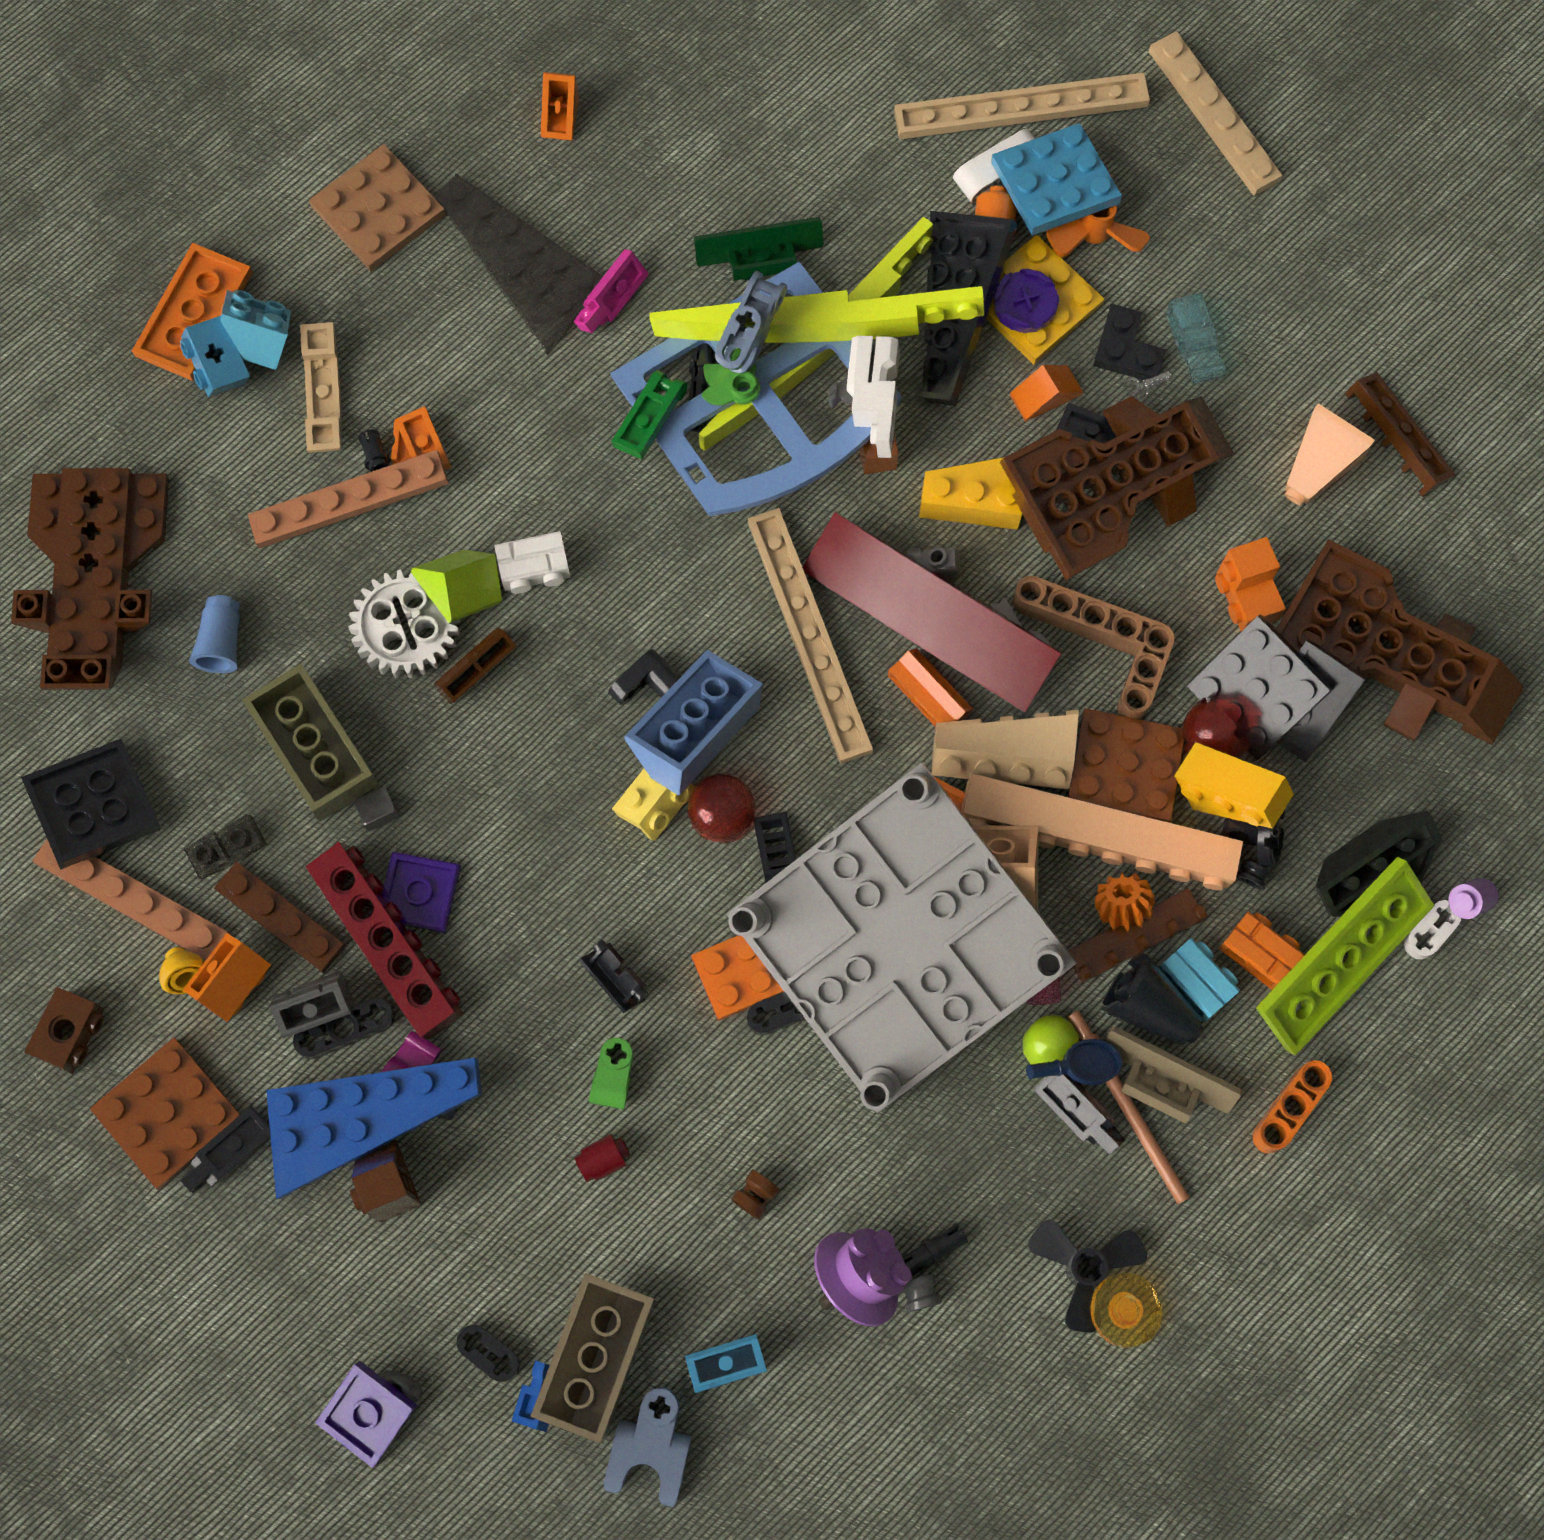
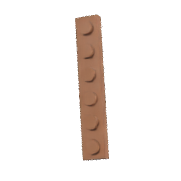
(348, 499)
(136, 902)

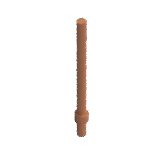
(1136, 1120)

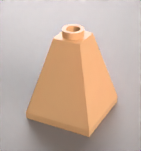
(1325, 455)

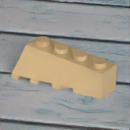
(1009, 750)

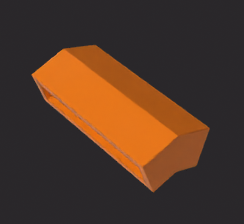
(928, 689)

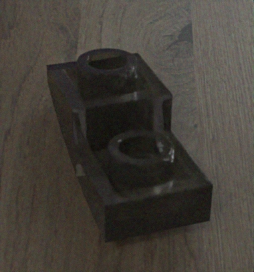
(223, 848)

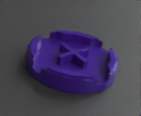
(1026, 301)

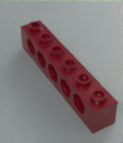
(329, 874)

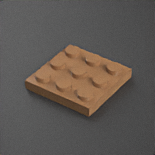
(377, 207)

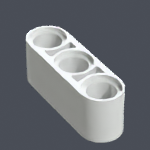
(979, 173)

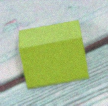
(461, 583)

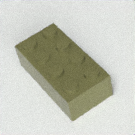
(310, 742)

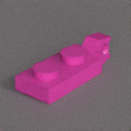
(612, 292)

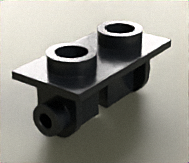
(622, 987)

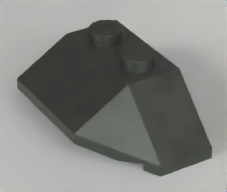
(1362, 860)

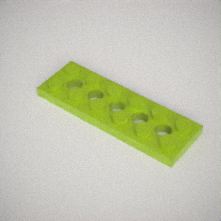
(1365, 954)

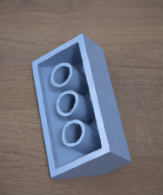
(694, 721)

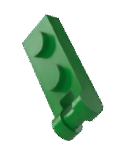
(648, 414)

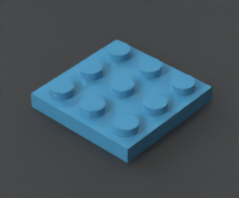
(1056, 179)

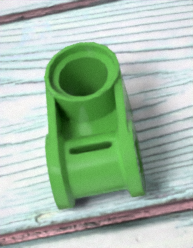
(612, 1080)

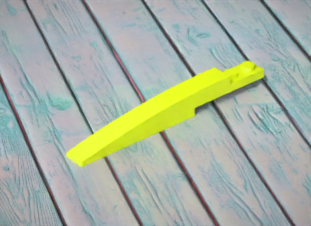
(879, 283)
(829, 316)

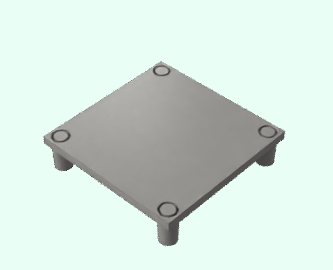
(900, 938)

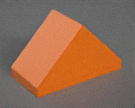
(559, 105)
(1045, 390)

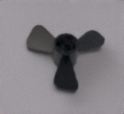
(1053, 1244)

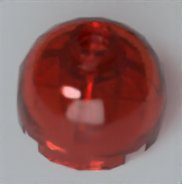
(1212, 728)
(721, 808)

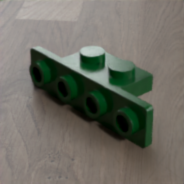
(759, 248)

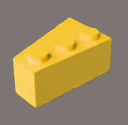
(970, 495)
(1232, 787)

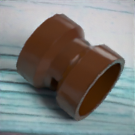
(761, 1188)

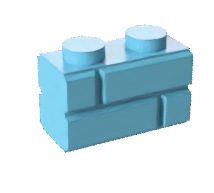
(1200, 978)

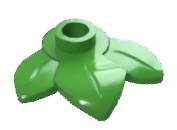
(726, 385)

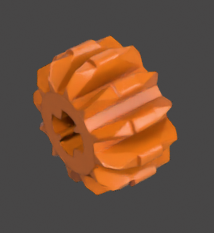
(1124, 901)

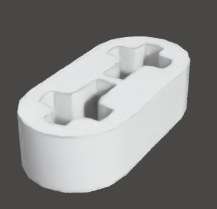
(1439, 934)

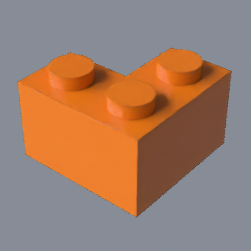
(1249, 584)

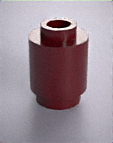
(602, 1158)

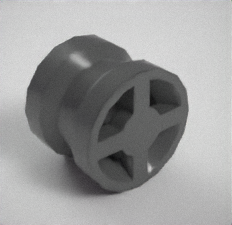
(921, 1293)

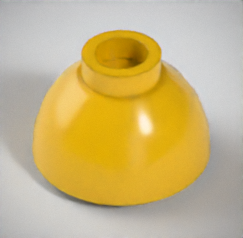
(178, 969)

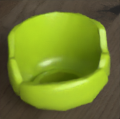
(1049, 1039)

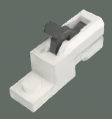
(871, 388)

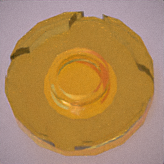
(1126, 1310)

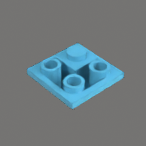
(256, 327)

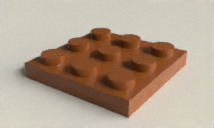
(1126, 764)
(165, 1113)

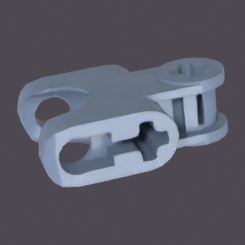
(753, 308)
(650, 1443)

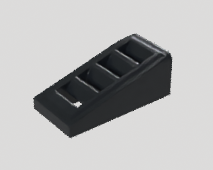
(776, 820)

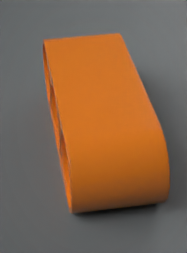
(1304, 1095)

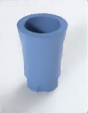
(217, 636)

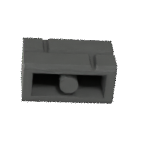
(311, 1004)

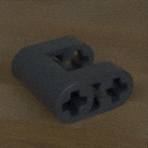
(647, 670)

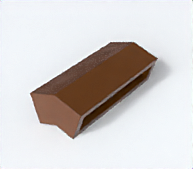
(470, 660)

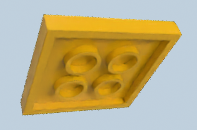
(1076, 299)

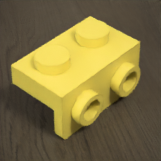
(650, 805)

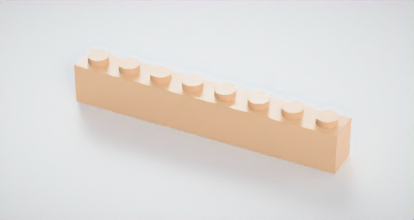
(1105, 832)

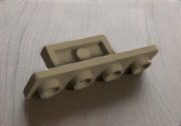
(1167, 1080)

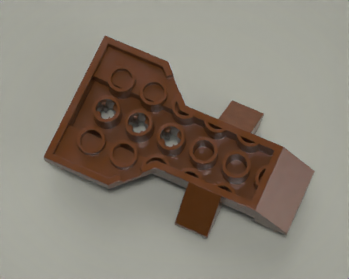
(1151, 455)
(94, 608)
(1424, 664)

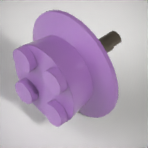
(861, 1275)

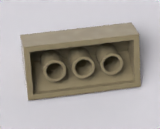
(593, 1358)

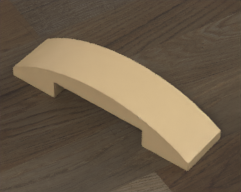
(322, 387)

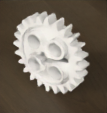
(375, 634)

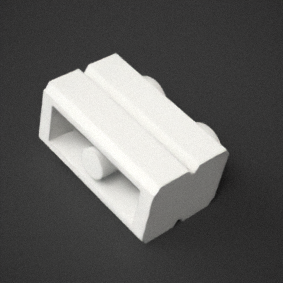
(532, 562)

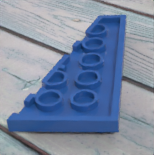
(346, 1118)

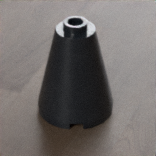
(1152, 1002)

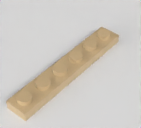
(1215, 113)

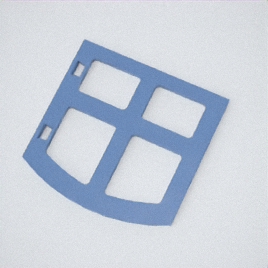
(808, 460)

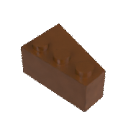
(383, 1184)

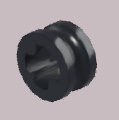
(1253, 874)

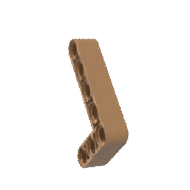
(1103, 633)

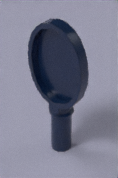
(1085, 1062)

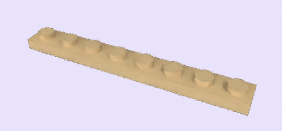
(1021, 105)
(810, 636)

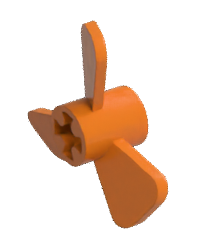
(1095, 230)

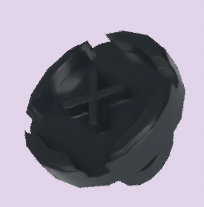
(1268, 840)

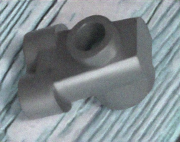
(939, 560)

